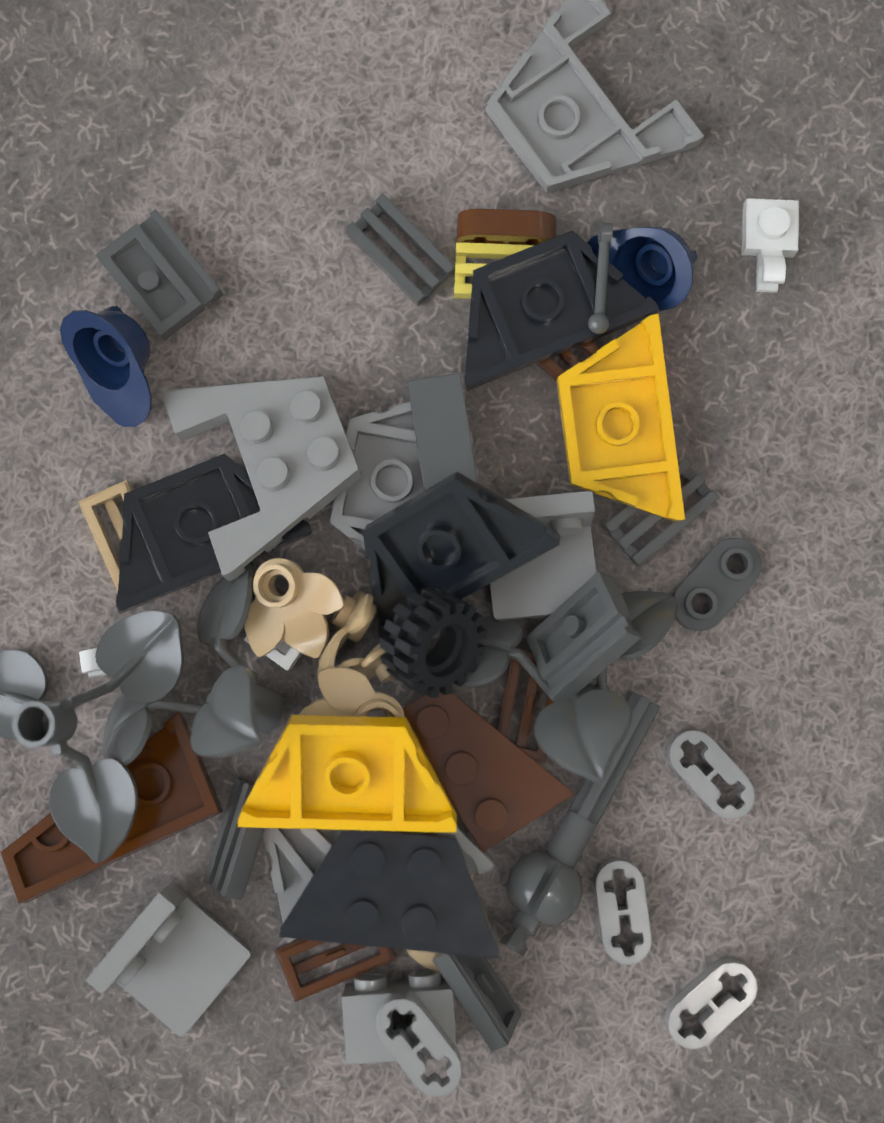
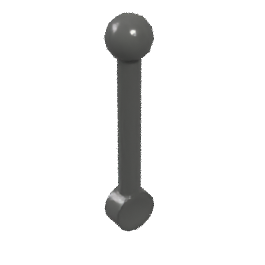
(599, 322)

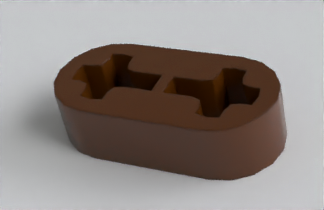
(505, 226)

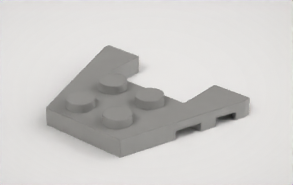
(565, 121)
(289, 448)

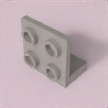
(556, 575)
(173, 959)

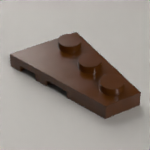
(481, 770)

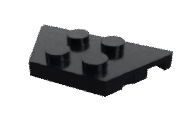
(541, 307)
(168, 527)
(449, 540)
(393, 894)

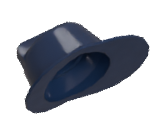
(652, 262)
(111, 360)

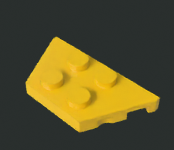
(622, 424)
(348, 778)

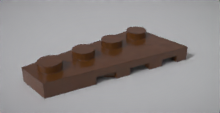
(171, 798)

